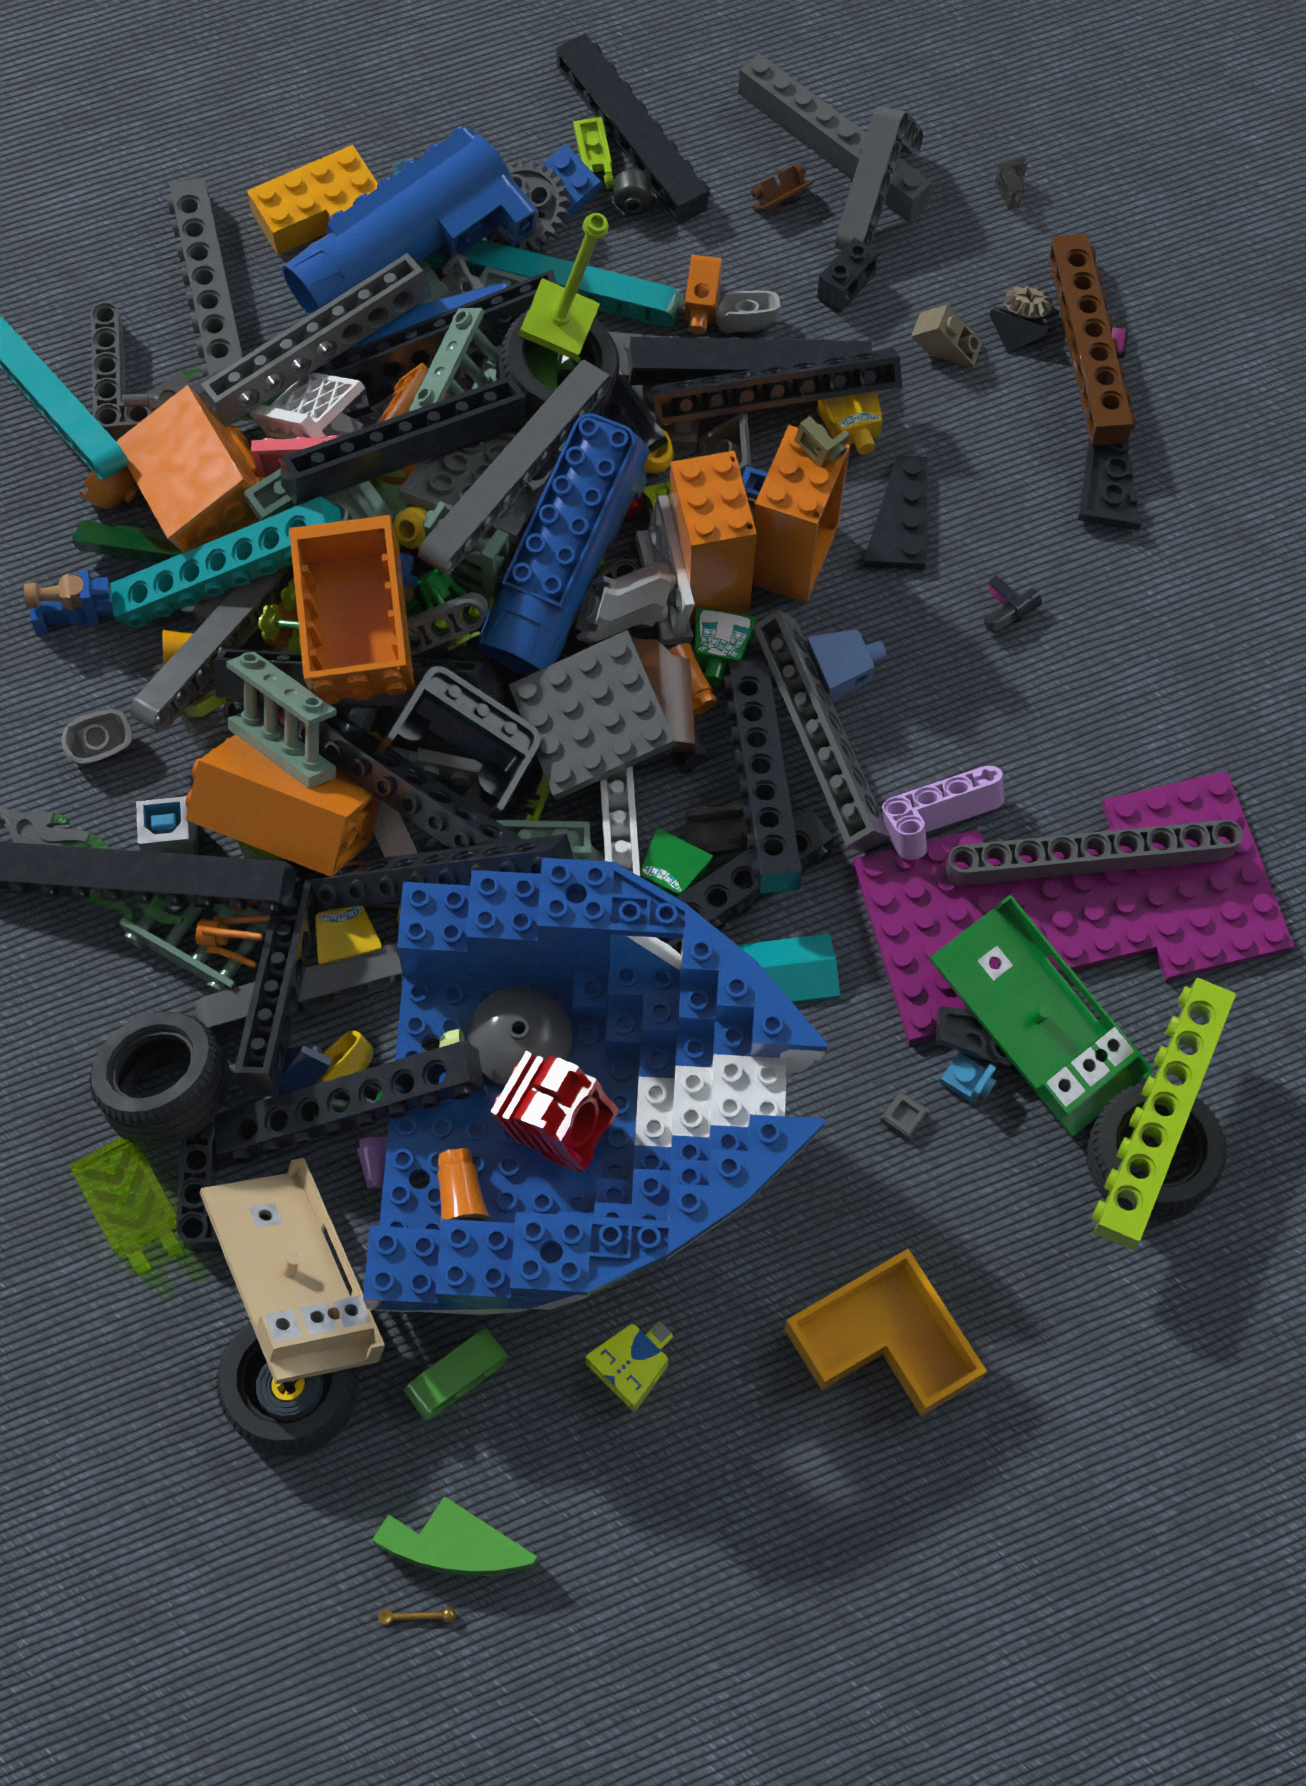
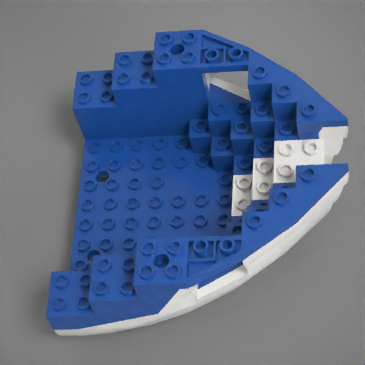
(677, 1041)

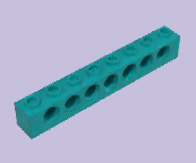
(215, 565)

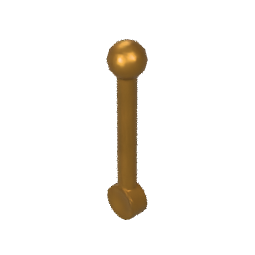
(387, 1617)

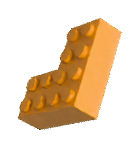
(302, 201)
(890, 1315)

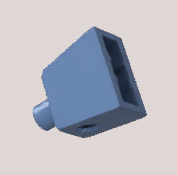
(844, 660)

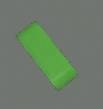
(456, 1374)

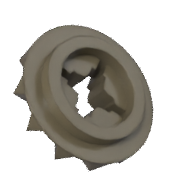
(1028, 302)

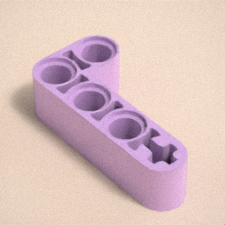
(938, 805)

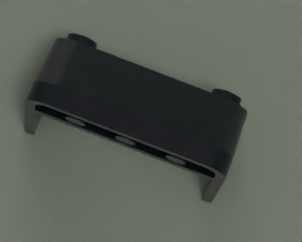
(473, 725)

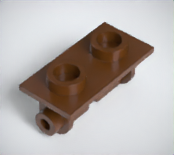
(791, 185)

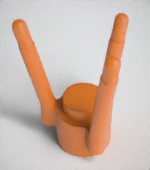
(217, 933)

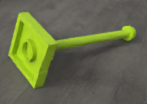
(560, 315)

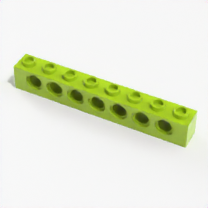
(1213, 1006)

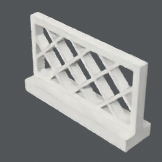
(307, 406)
(662, 545)

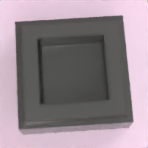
(904, 1115)

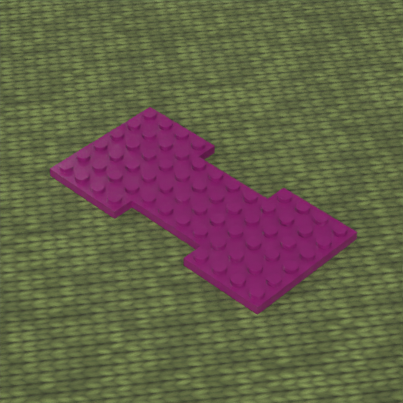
(1184, 913)

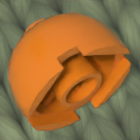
(111, 491)

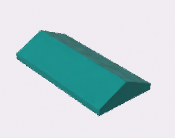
(800, 966)

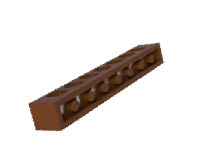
(1090, 340)

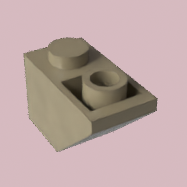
(946, 336)

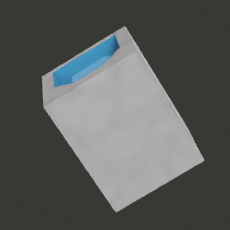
(164, 827)

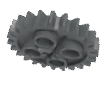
(536, 184)

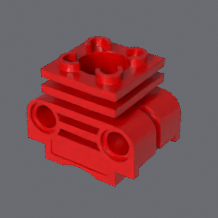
(555, 1110)

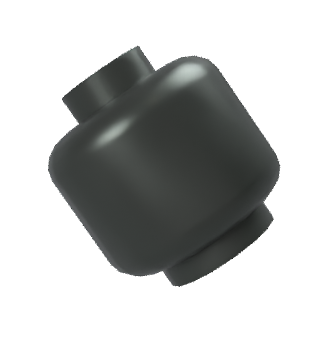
(632, 191)

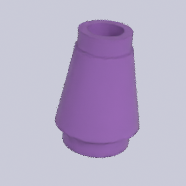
(372, 1159)

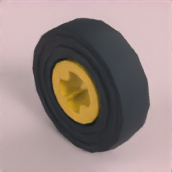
(287, 1405)

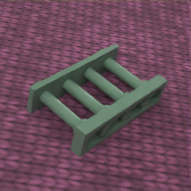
(452, 354)
(492, 559)
(264, 733)
(217, 982)

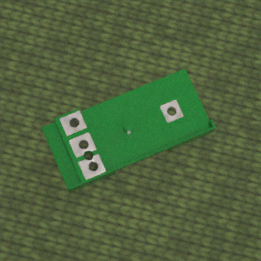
(1039, 1015)

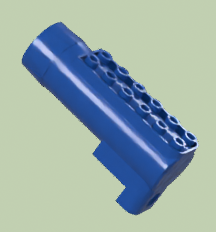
(433, 204)
(564, 544)

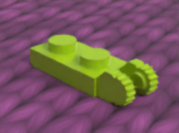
(594, 147)

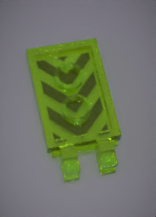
(127, 1201)

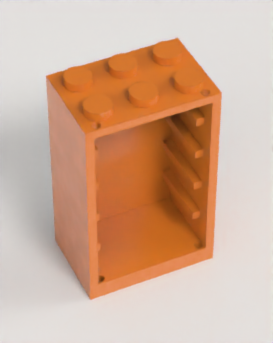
(190, 471)
(796, 519)
(713, 532)
(351, 609)
(265, 807)

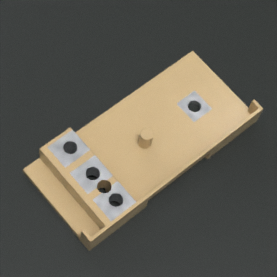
(290, 1275)

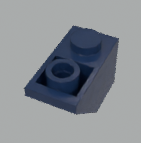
(303, 1067)

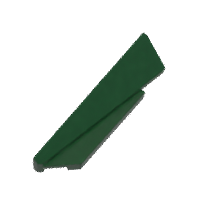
(124, 542)

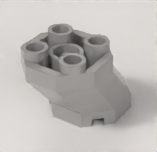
(625, 602)

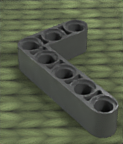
(887, 136)
(109, 373)

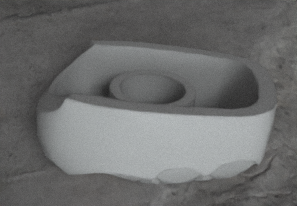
(748, 311)
(96, 736)

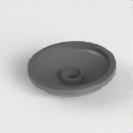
(545, 1034)

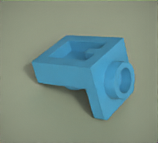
(968, 1078)

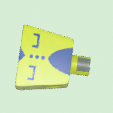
(631, 1362)

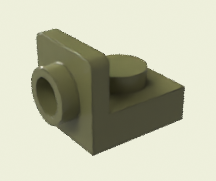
(818, 444)

